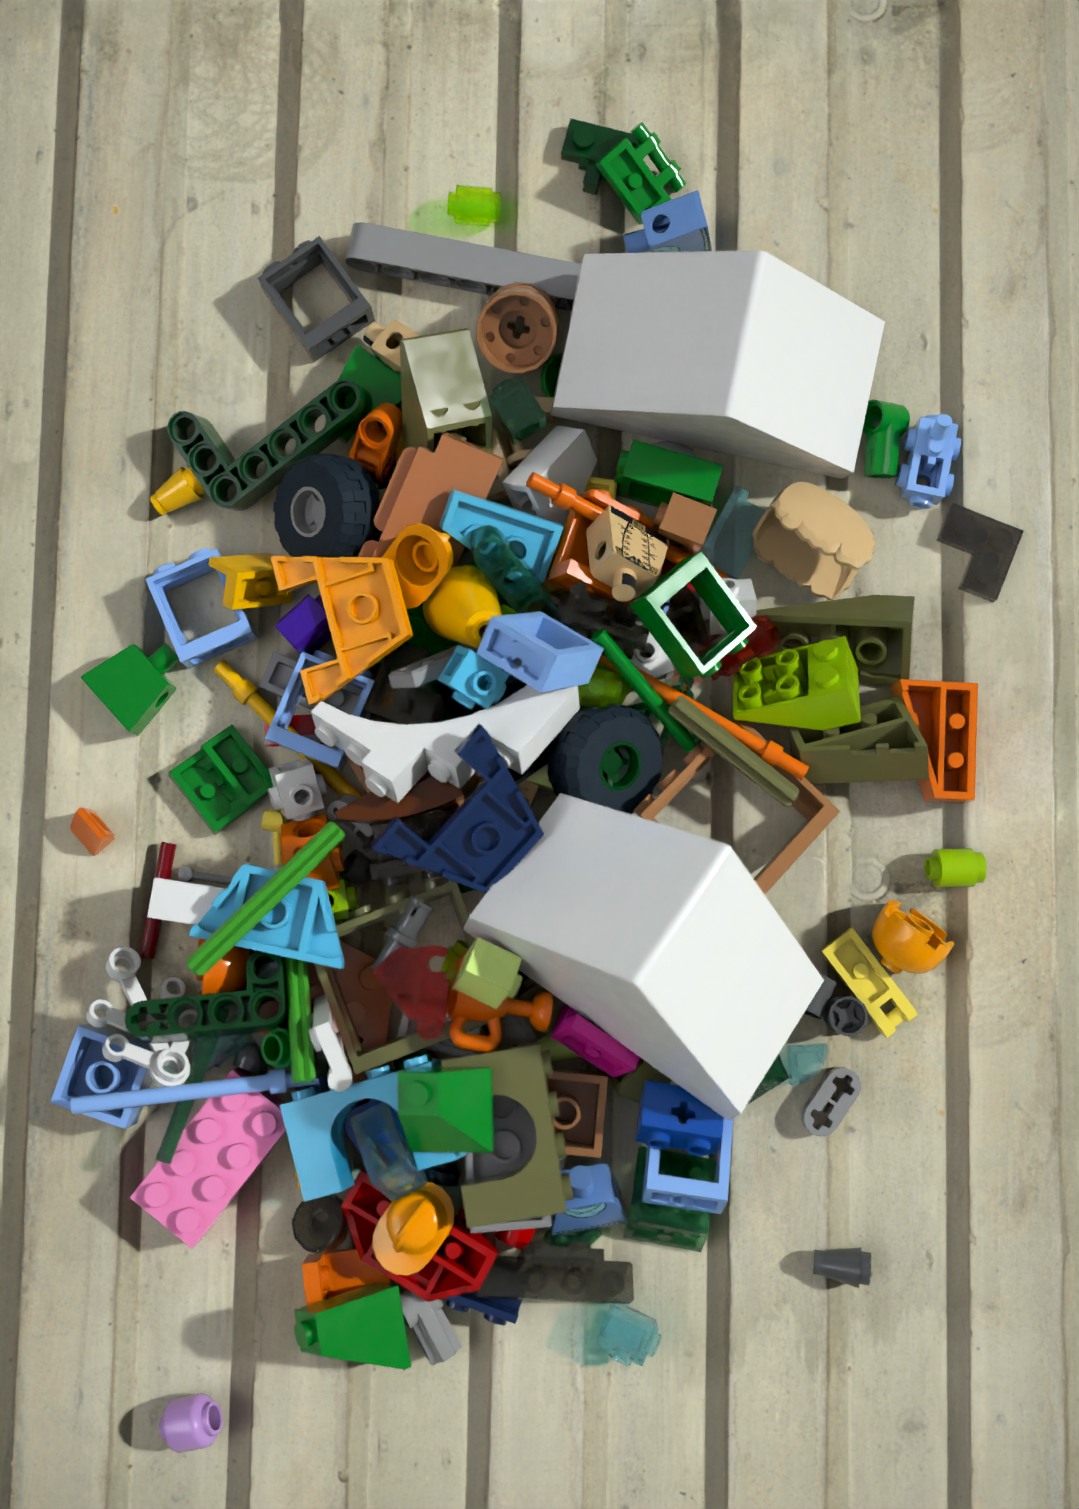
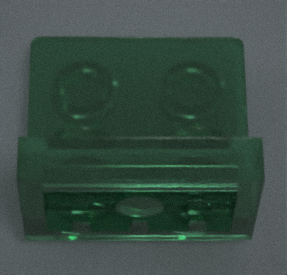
(668, 1224)

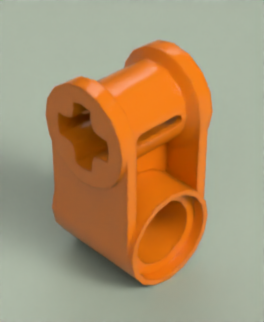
(373, 445)

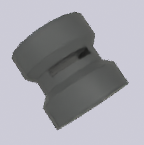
(851, 1019)

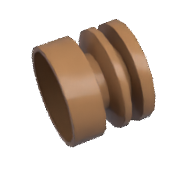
(497, 335)

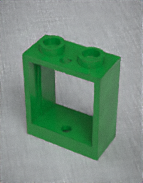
(655, 473)
(717, 597)

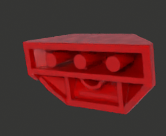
(454, 1269)

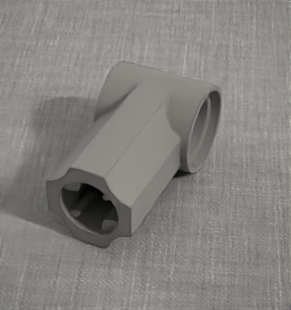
(429, 1327)

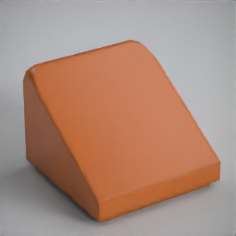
(91, 830)

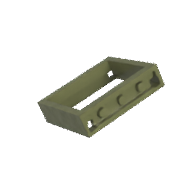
(364, 917)

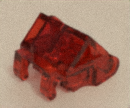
(416, 987)

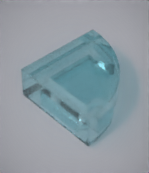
(805, 1061)

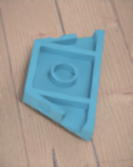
(295, 928)

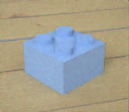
(90, 1073)

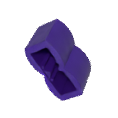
(306, 625)

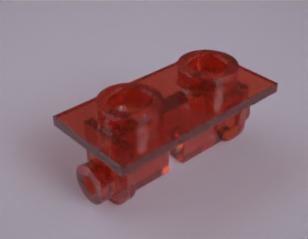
(761, 643)

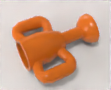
(466, 1009)

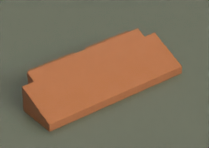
(423, 485)

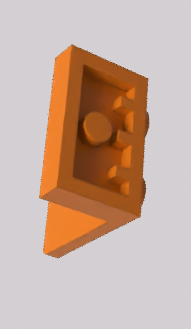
(336, 1273)

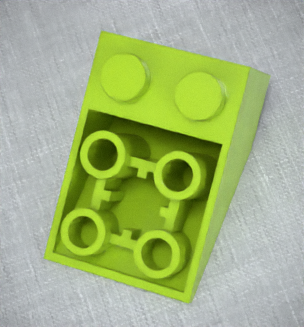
(800, 687)

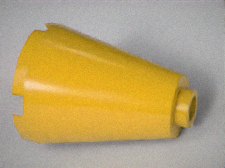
(462, 606)

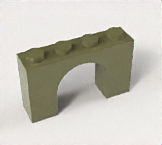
(537, 1185)

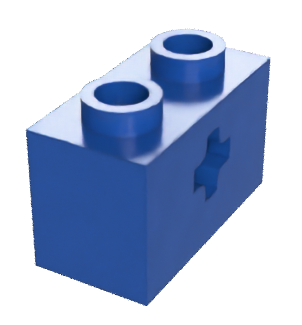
(658, 1118)

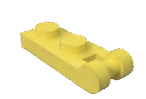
(868, 981)

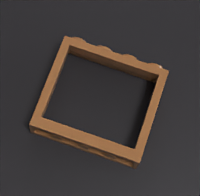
(809, 803)

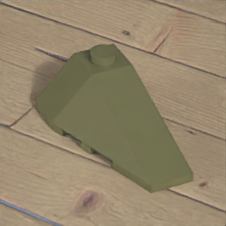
(874, 625)

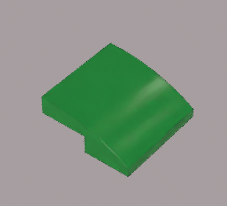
(222, 779)

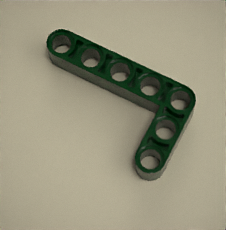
(269, 449)

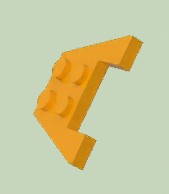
(362, 612)

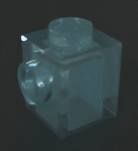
(628, 1334)

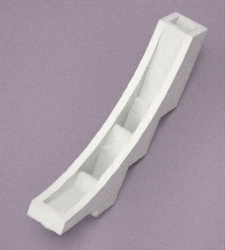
(400, 754)

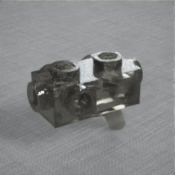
(590, 612)

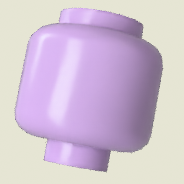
(190, 1422)

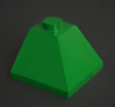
(447, 1108)

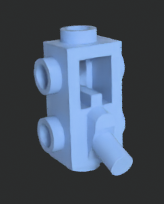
(930, 449)

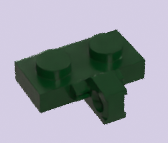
(587, 144)

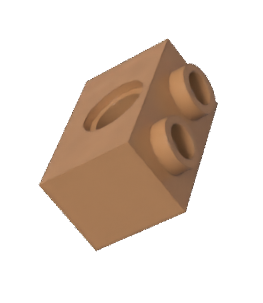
(684, 523)

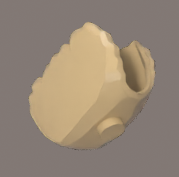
(814, 539)

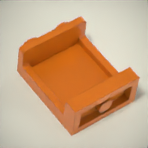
(572, 556)

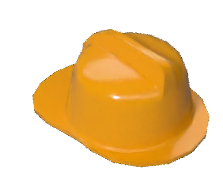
(420, 560)
(413, 1229)

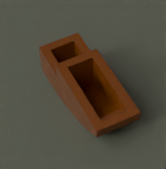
(421, 798)

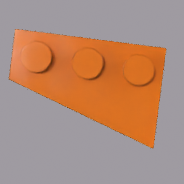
(948, 724)

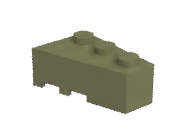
(876, 749)

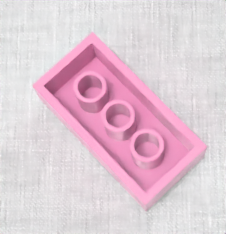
(212, 1161)

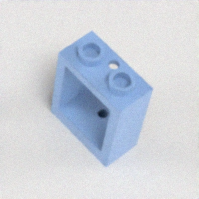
(212, 644)
(549, 651)
(278, 730)
(686, 1192)

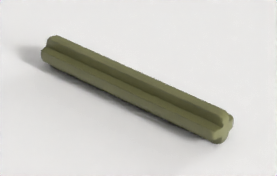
(733, 751)

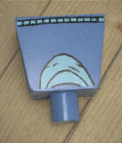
(672, 227)
(595, 1201)

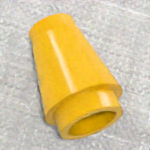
(177, 491)

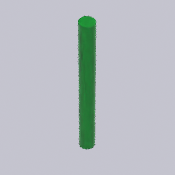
(643, 689)

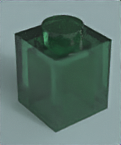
(517, 409)

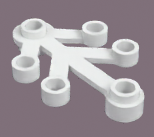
(161, 1053)

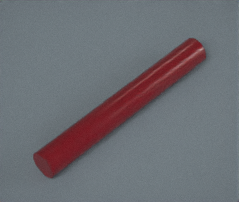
(153, 925)

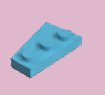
(529, 534)

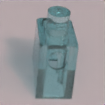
(391, 1164)

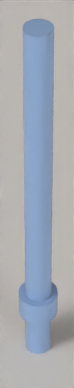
(276, 1081)

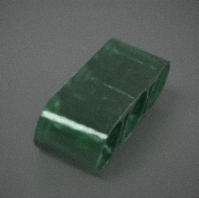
(507, 560)

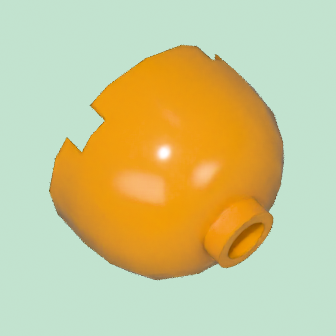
(909, 940)

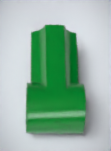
(884, 427)

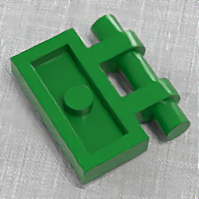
(631, 176)

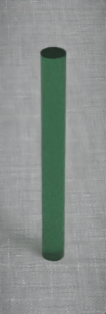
(183, 1108)

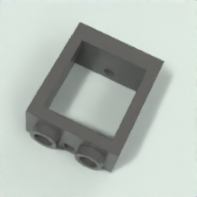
(336, 328)

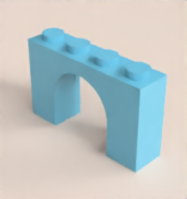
(317, 1126)

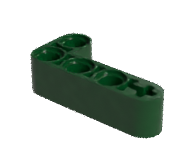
(210, 1005)

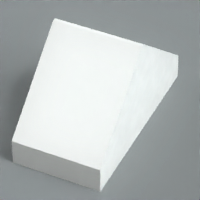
(720, 357)
(655, 946)

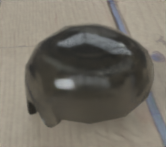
(320, 1224)

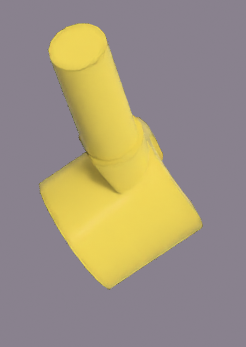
(272, 822)

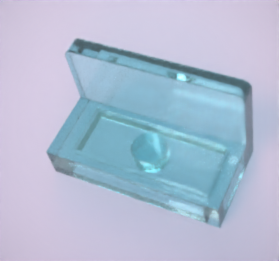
(731, 537)

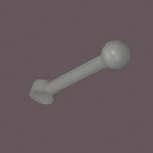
(187, 874)

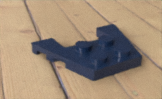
(482, 836)

